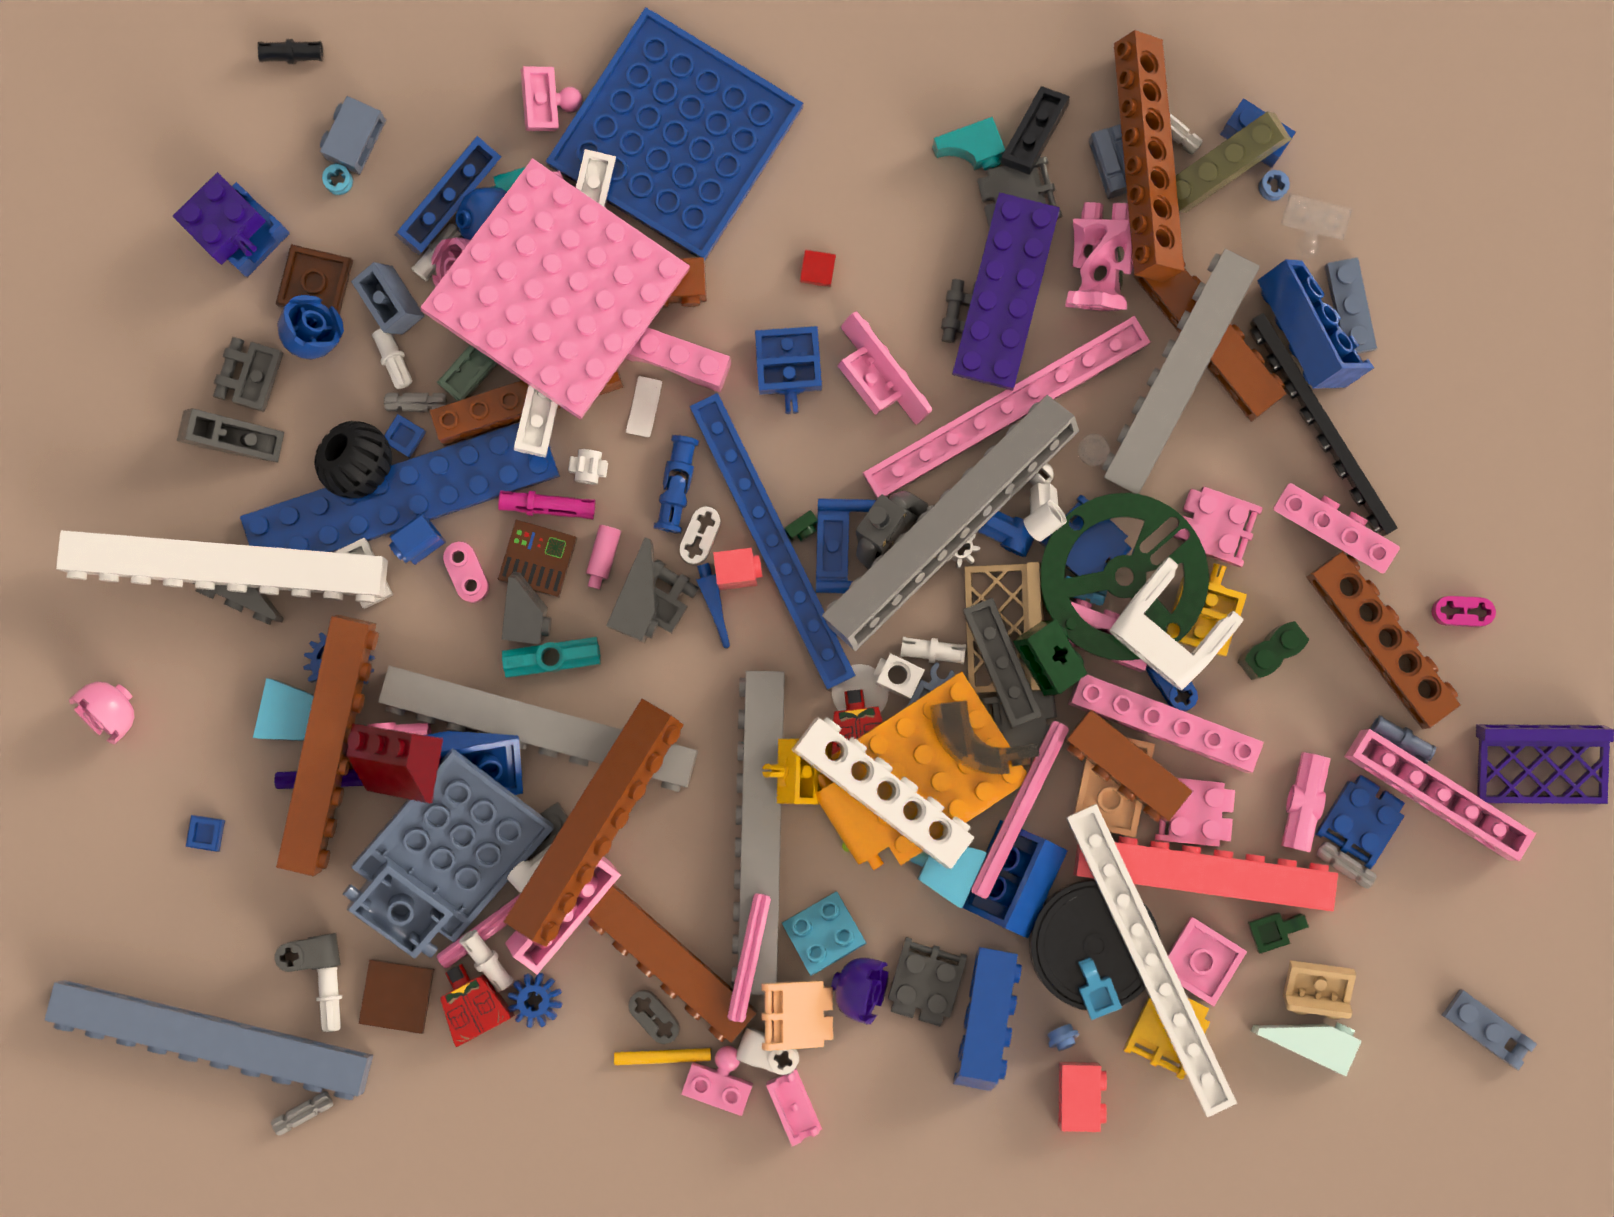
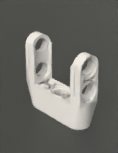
(1156, 646)

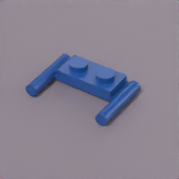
(834, 542)

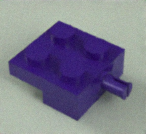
(220, 219)

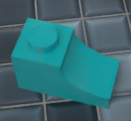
(975, 143)

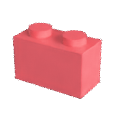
(737, 568)
(1081, 1096)

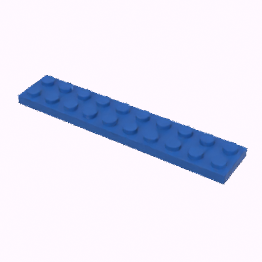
(425, 484)

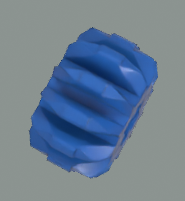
(526, 992)

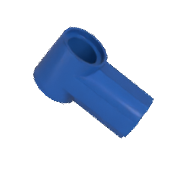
(1009, 532)

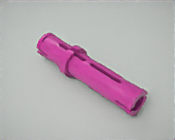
(543, 504)

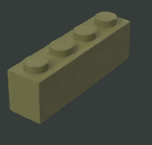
(1230, 160)

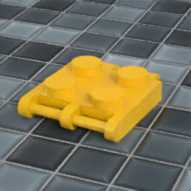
(1151, 1034)

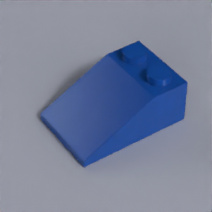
(492, 753)

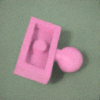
(541, 99)
(717, 1086)

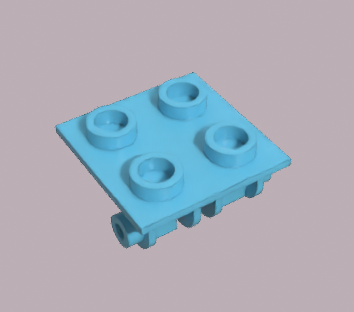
(824, 933)

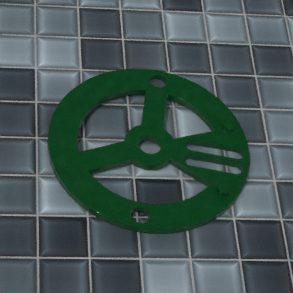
(1058, 590)

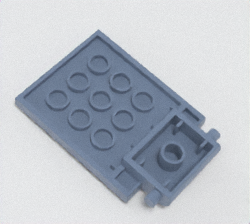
(443, 859)

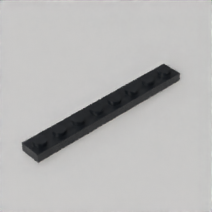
(1328, 437)

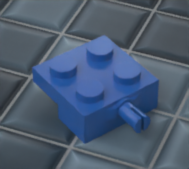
(788, 363)

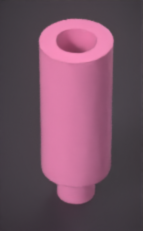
(602, 555)

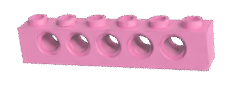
(1166, 723)
(1440, 795)

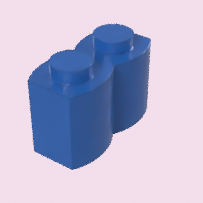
(416, 540)

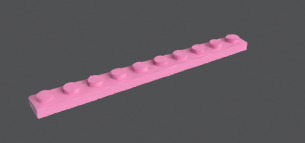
(1006, 408)

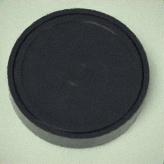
(1079, 927)

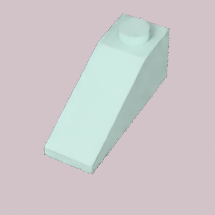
(1318, 1042)

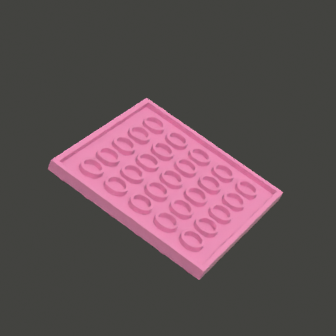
(555, 288)

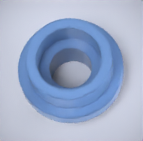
(1063, 1037)

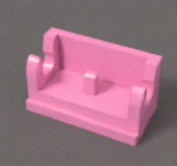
(793, 1107)

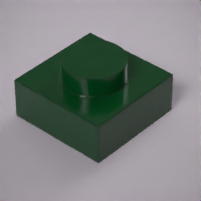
(802, 527)

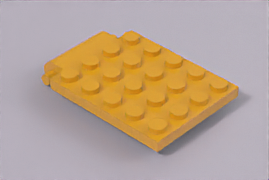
(914, 751)

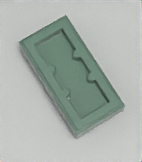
(466, 373)

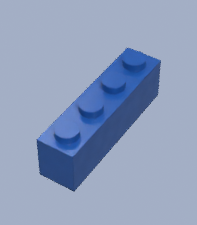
(447, 195)

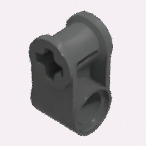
(313, 953)

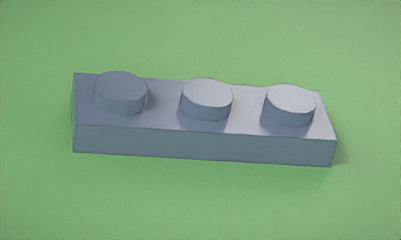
(1351, 302)

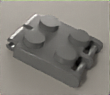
(1017, 184)
(1027, 733)
(926, 983)

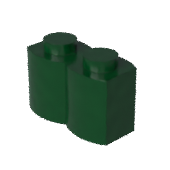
(1268, 655)

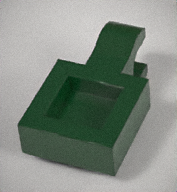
(1272, 931)

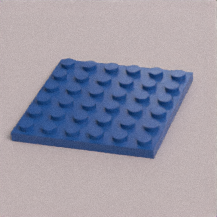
(683, 131)

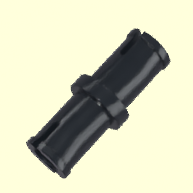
(290, 51)

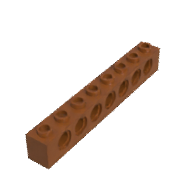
(1148, 157)

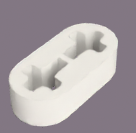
(707, 538)

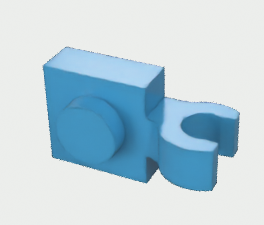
(1099, 993)

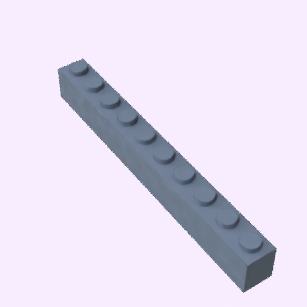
(208, 1038)

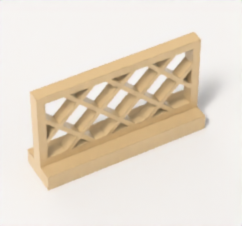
(1032, 611)

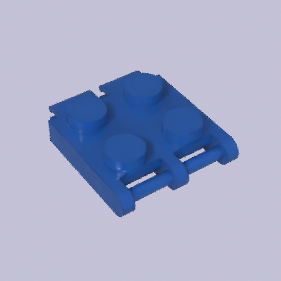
(1094, 546)
(1362, 819)

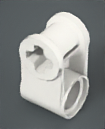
(751, 1053)

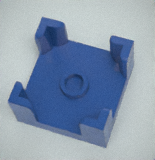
(265, 238)

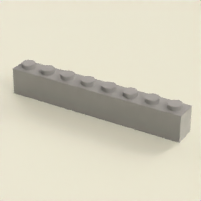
(1181, 371)

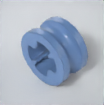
(1265, 188)

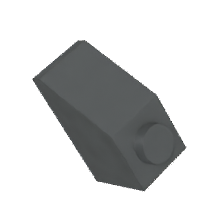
(524, 613)

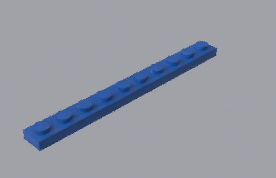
(772, 541)

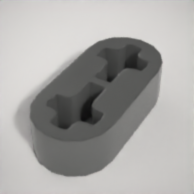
(659, 1011)

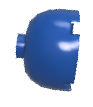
(476, 209)
(309, 327)

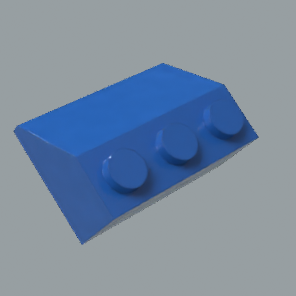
(1021, 883)

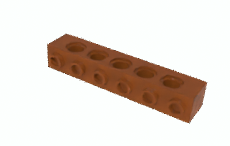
(489, 411)
(1366, 634)

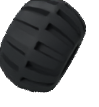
(353, 459)

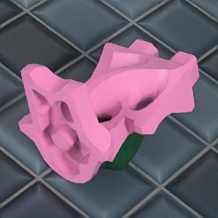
(1105, 238)

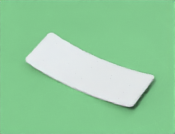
(644, 406)

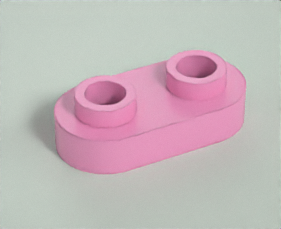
(466, 571)

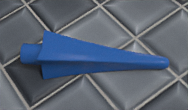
(711, 593)

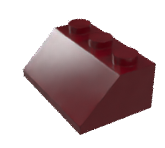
(395, 761)

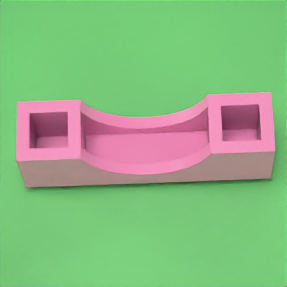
(683, 358)

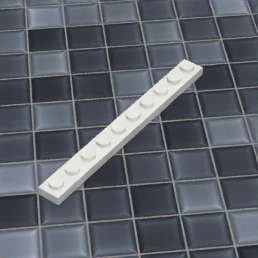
(539, 410)
(1151, 960)

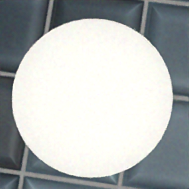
(864, 679)

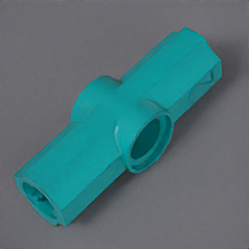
(531, 659)

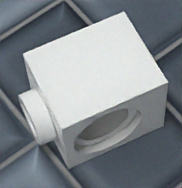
(912, 672)

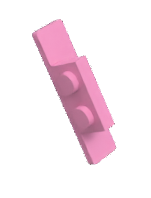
(877, 374)
(1340, 530)

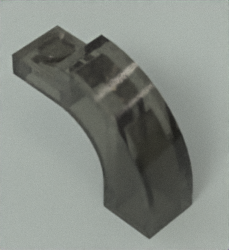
(961, 743)

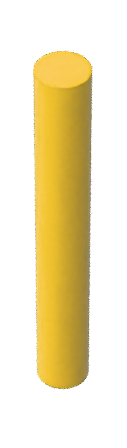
(662, 1056)

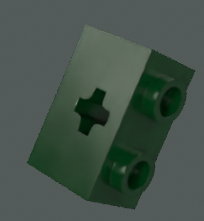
(1050, 657)

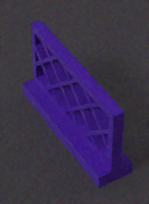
(1550, 737)

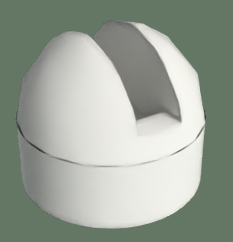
(1037, 478)

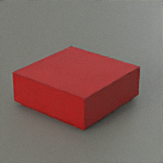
(818, 268)

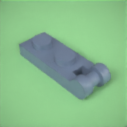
(1488, 1028)

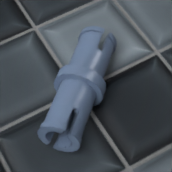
(1404, 739)

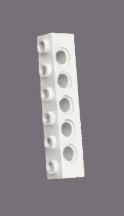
(955, 831)

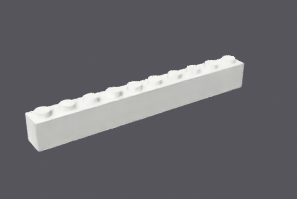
(222, 564)

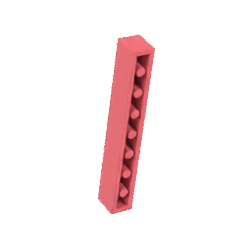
(1223, 875)

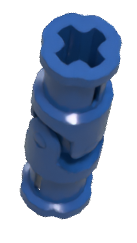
(676, 486)

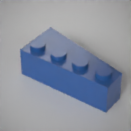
(1312, 327)

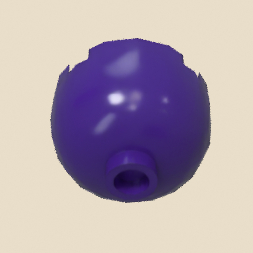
(860, 988)

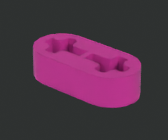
(1464, 604)

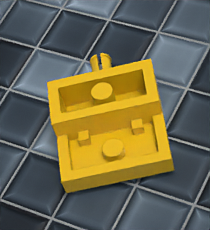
(1218, 605)
(795, 777)

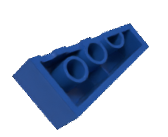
(988, 1019)

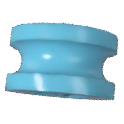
(340, 188)

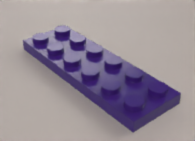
(1006, 291)

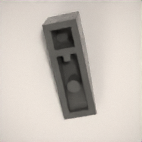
(229, 435)
(636, 604)

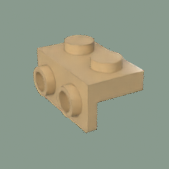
(1319, 989)

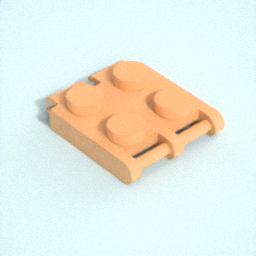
(796, 1015)

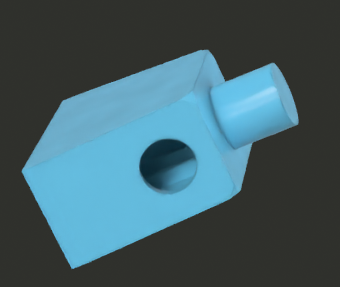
(283, 712)
(951, 883)

